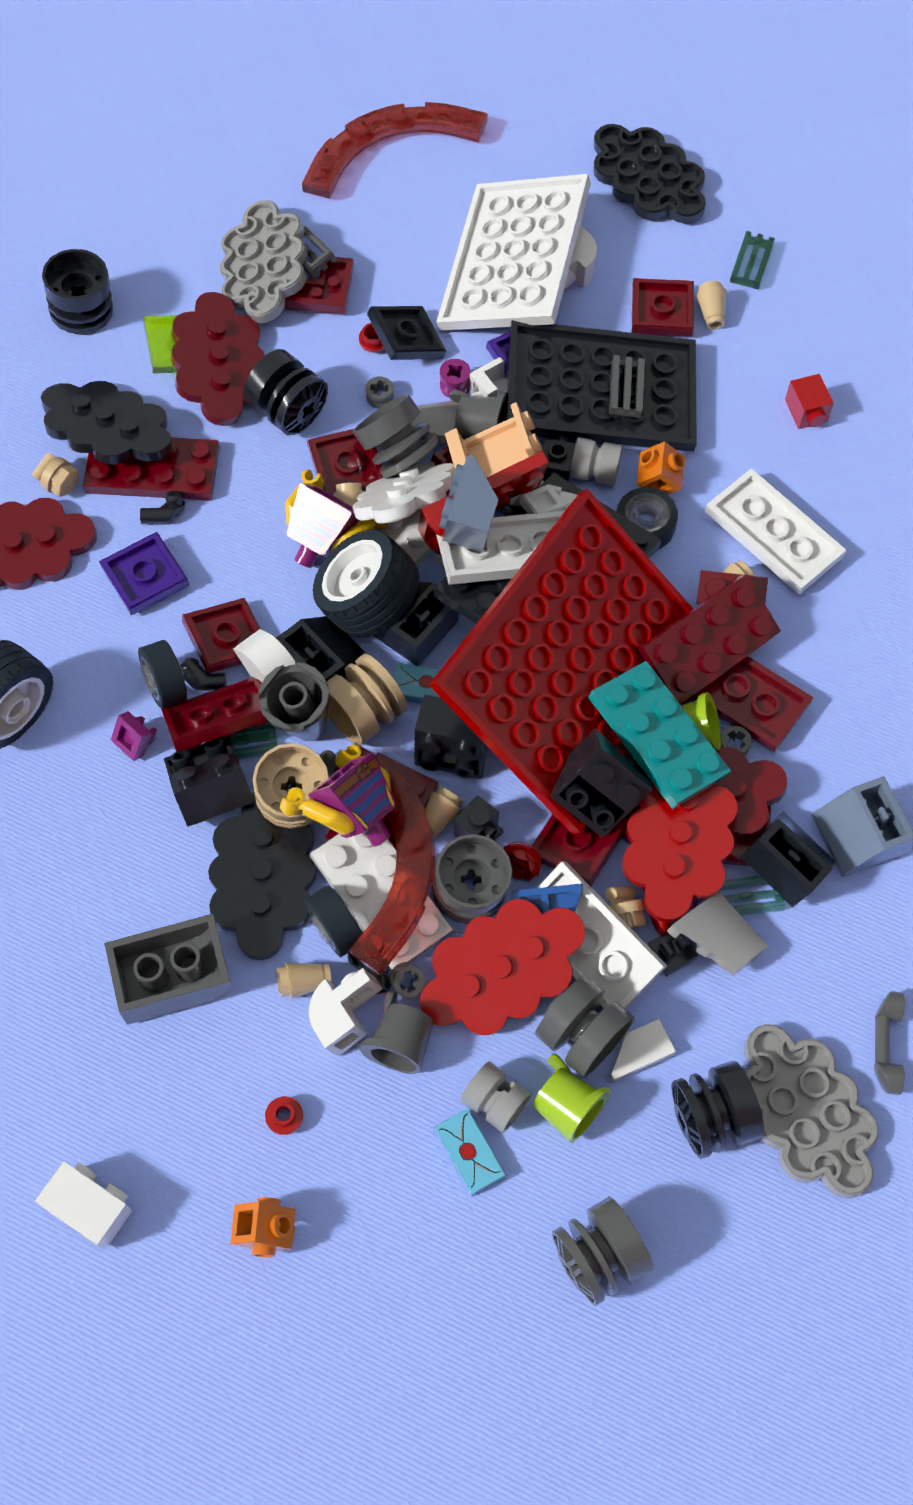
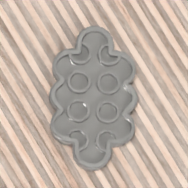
(263, 261)
(810, 1111)

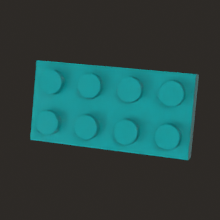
(659, 734)

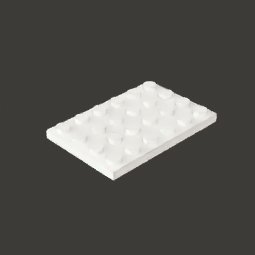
(514, 253)

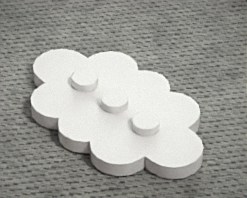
(404, 493)

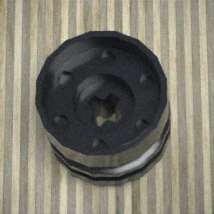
(77, 291)
(285, 392)
(722, 1107)

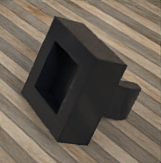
(673, 952)

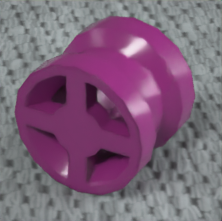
(448, 376)

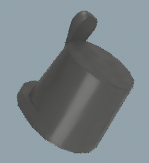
(478, 413)
(400, 1037)

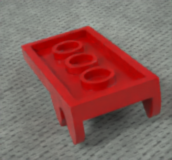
(507, 483)

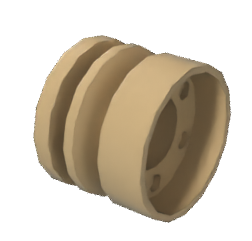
(364, 699)
(278, 769)

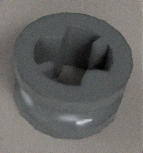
(376, 384)
(737, 732)
(417, 983)

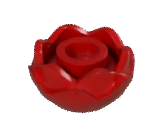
(524, 860)

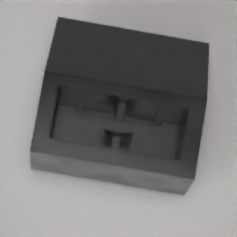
(421, 626)
(321, 645)
(446, 741)
(208, 780)
(600, 784)
(788, 859)

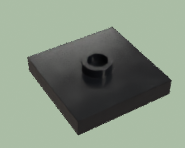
(406, 332)

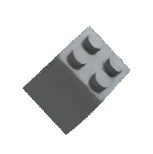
(167, 969)

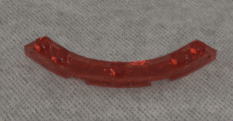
(383, 124)
(411, 879)

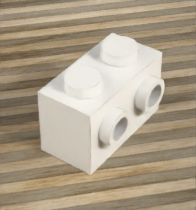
(84, 1204)

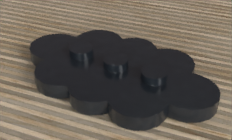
(649, 173)
(106, 422)
(260, 880)

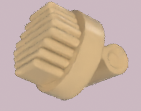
(56, 475)
(625, 906)

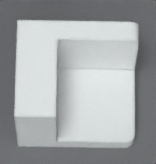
(488, 379)

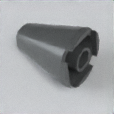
(296, 700)

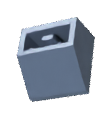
(471, 510)
(864, 827)

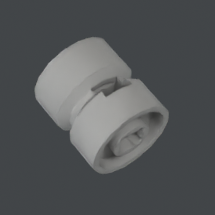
(594, 461)
(495, 1096)

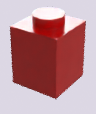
(809, 401)

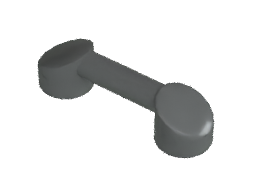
(889, 1075)

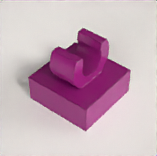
(132, 735)

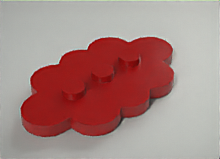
(679, 850)
(502, 966)

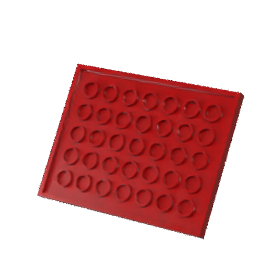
(552, 639)

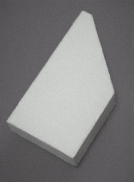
(546, 499)
(642, 1049)

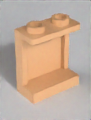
(498, 445)

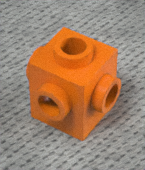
(661, 468)
(263, 1226)

